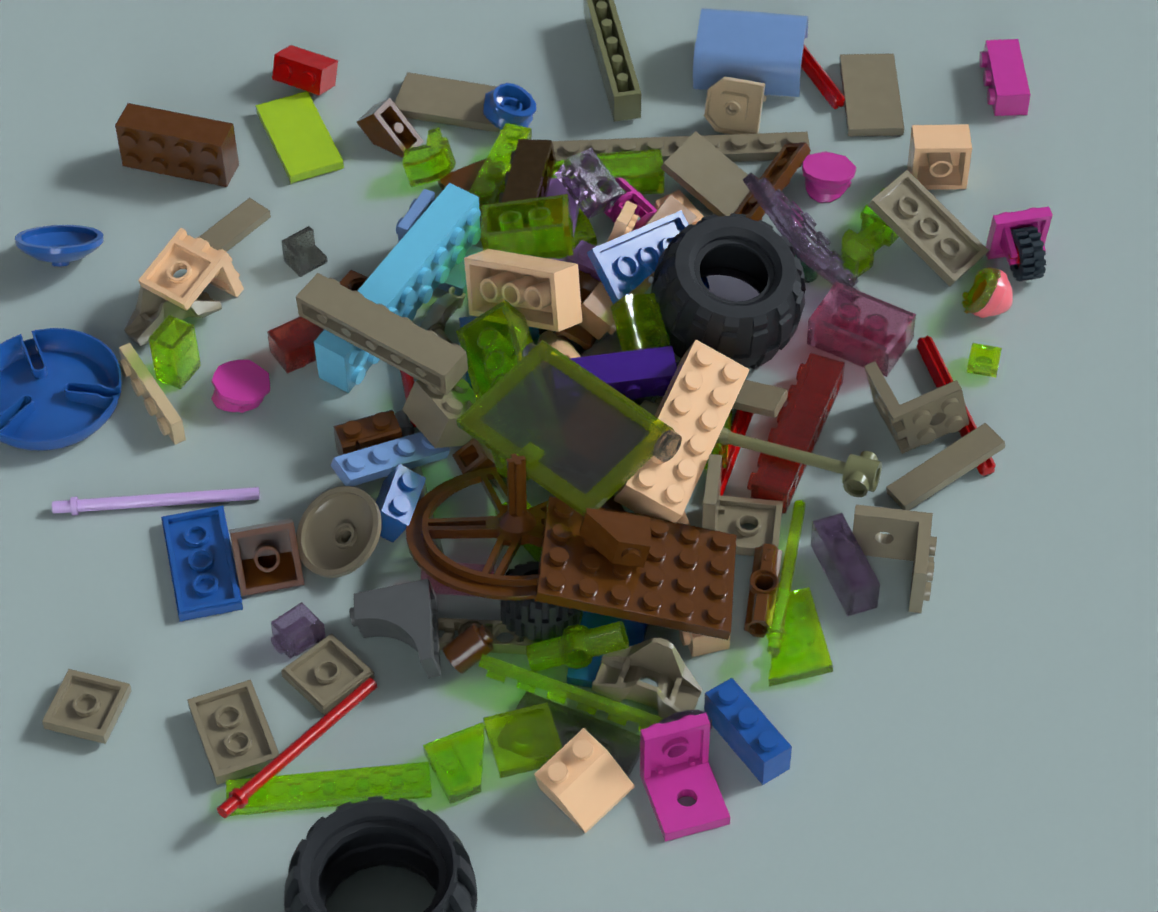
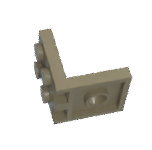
(913, 421)
(729, 513)
(908, 540)

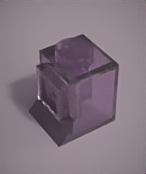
(296, 631)

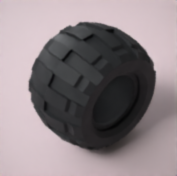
(737, 248)

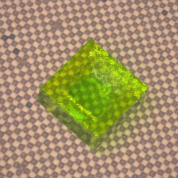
(984, 360)

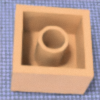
(940, 155)

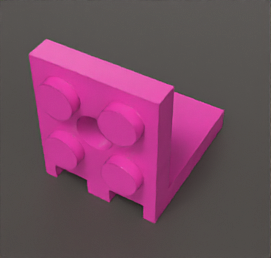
(677, 766)

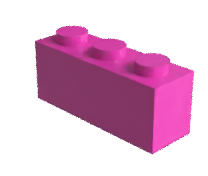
(1005, 77)

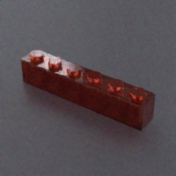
(798, 428)

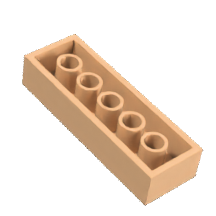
(697, 410)

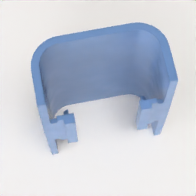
(750, 48)

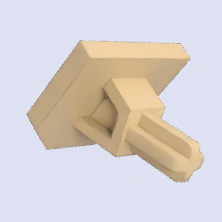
(735, 105)

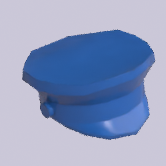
(509, 105)

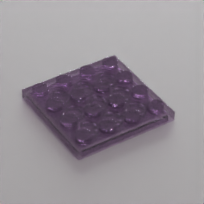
(800, 231)

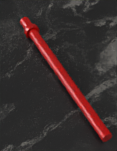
(239, 797)

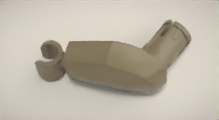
(441, 311)

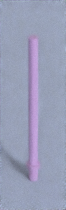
(77, 505)

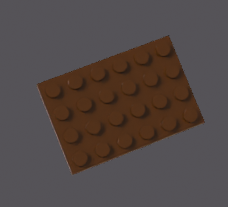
(681, 587)

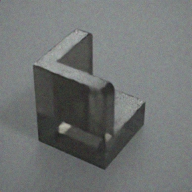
(302, 253)

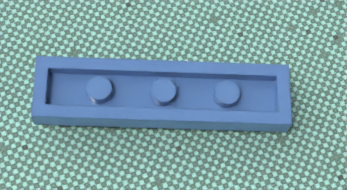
(383, 458)

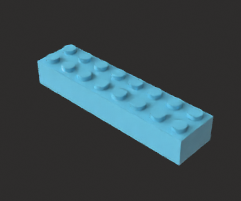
(406, 278)

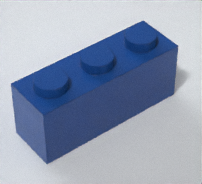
(748, 731)

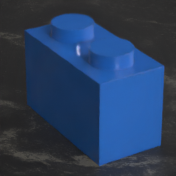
(398, 501)

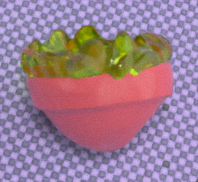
(989, 294)

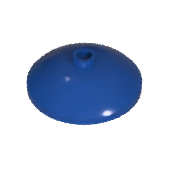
(59, 243)

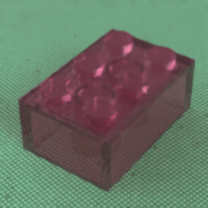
(861, 328)

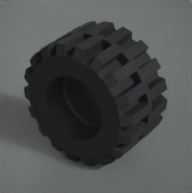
(532, 617)

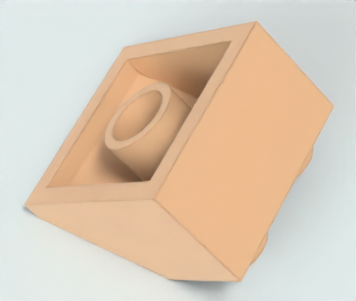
(583, 780)

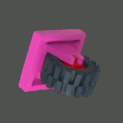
(1021, 240)

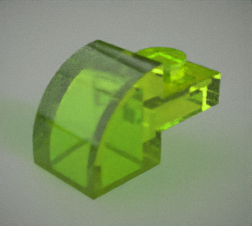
(859, 248)

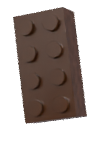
(177, 144)

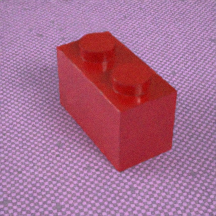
(304, 69)

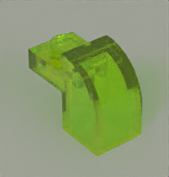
(429, 161)

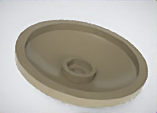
(328, 526)

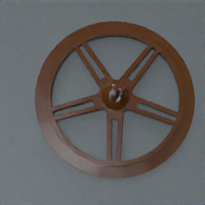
(512, 527)

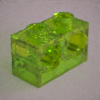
(639, 322)

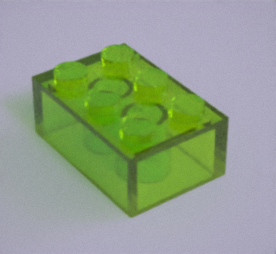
(529, 227)

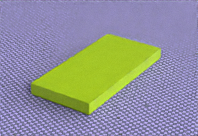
(299, 137)

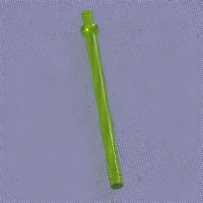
(776, 632)

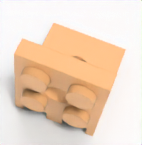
(203, 267)

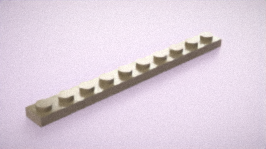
(734, 146)

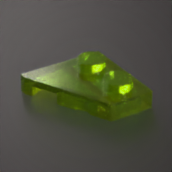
(458, 761)

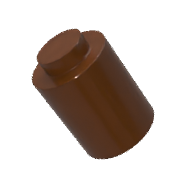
(468, 647)

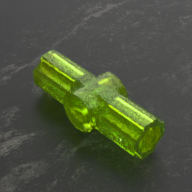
(577, 646)

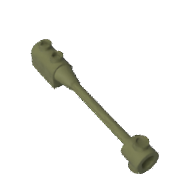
(859, 472)

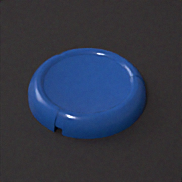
(56, 388)

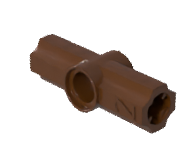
(763, 589)

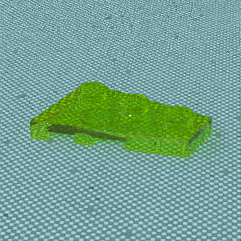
(805, 648)

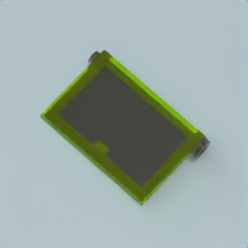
(570, 426)

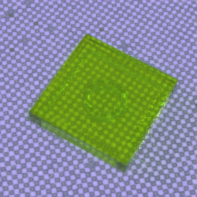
(522, 739)

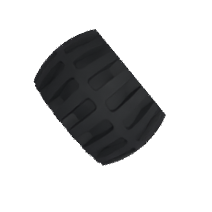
(378, 835)

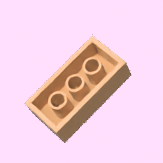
(536, 286)

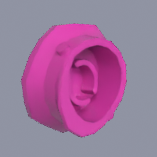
(827, 176)
(239, 386)

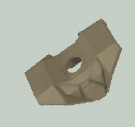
(153, 310)
(651, 659)

